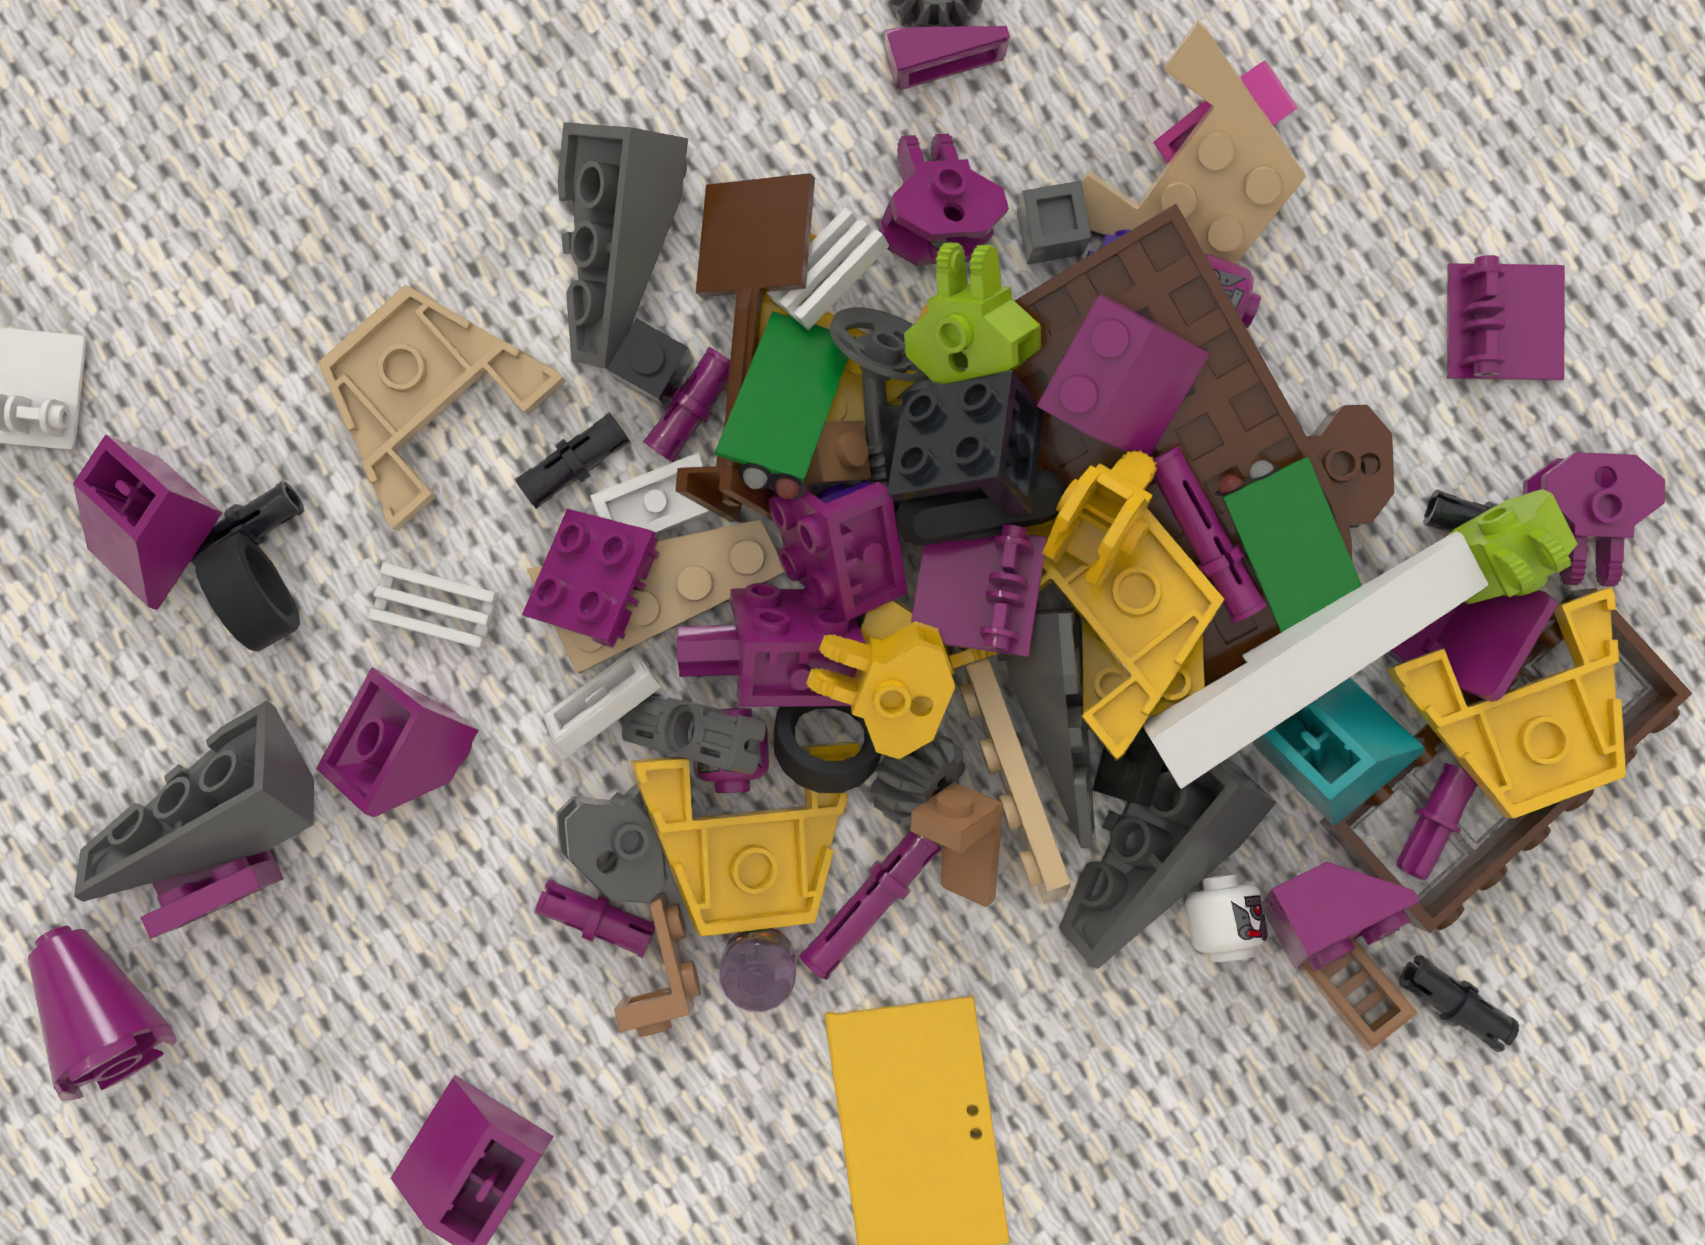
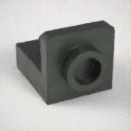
(1133, 775)

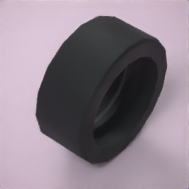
(247, 592)
(815, 772)

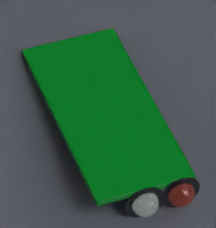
(783, 406)
(1290, 539)

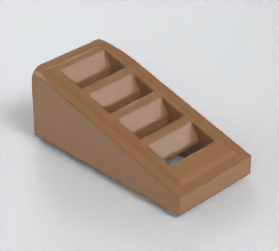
(1372, 1035)

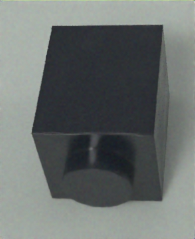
(650, 363)

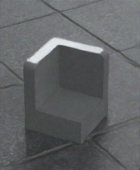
(1053, 222)

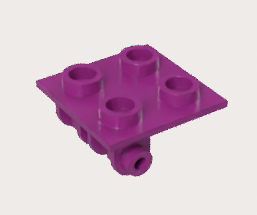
(1505, 320)
(592, 576)
(982, 590)

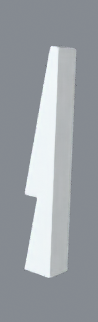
(1313, 658)

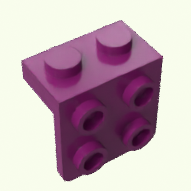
(1484, 640)

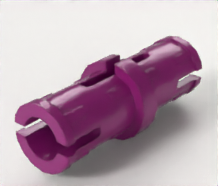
(690, 405)
(595, 918)

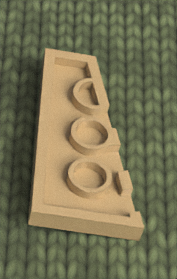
(684, 582)
(1021, 802)

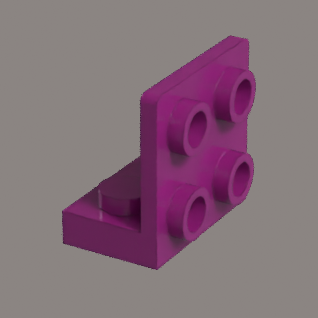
(842, 548)
(782, 643)
(208, 890)

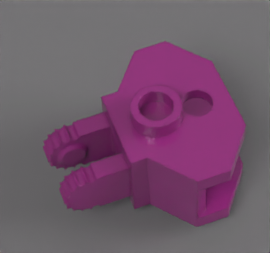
(939, 203)
(1601, 503)

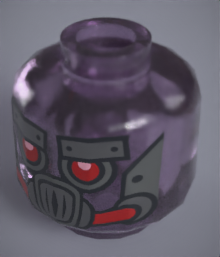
(758, 969)

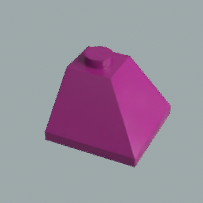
(394, 746)

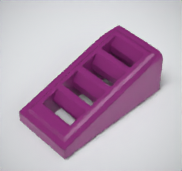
(934, 53)

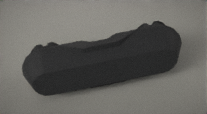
(972, 513)

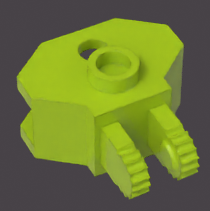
(971, 323)
(1519, 544)

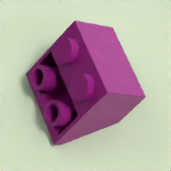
(141, 518)
(1331, 907)
(468, 1164)

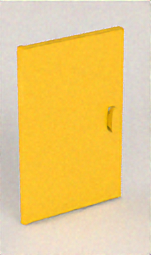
(906, 1109)

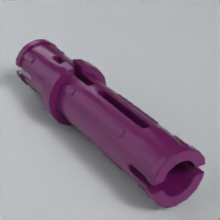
(1207, 537)
(861, 912)

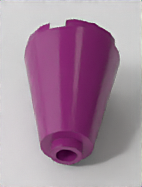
(91, 1014)

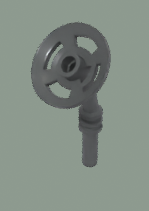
(880, 359)

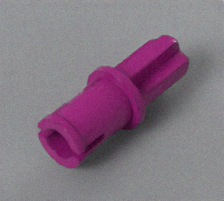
(1436, 822)

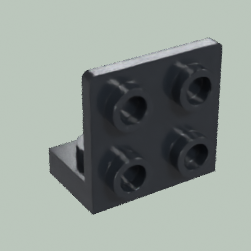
(969, 438)

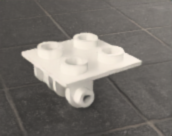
(40, 387)

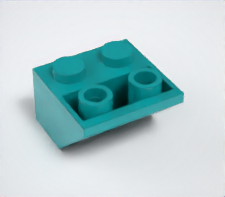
(1339, 749)

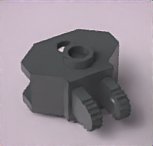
(621, 829)

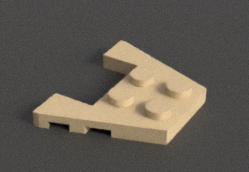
(1226, 173)
(404, 372)

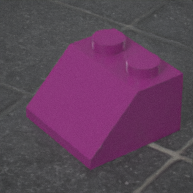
(1122, 377)

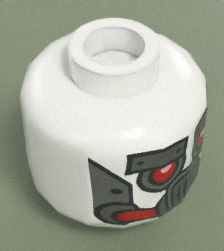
(1226, 918)

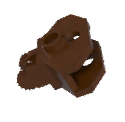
(1344, 443)

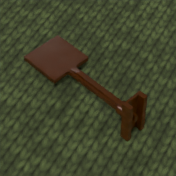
(749, 245)

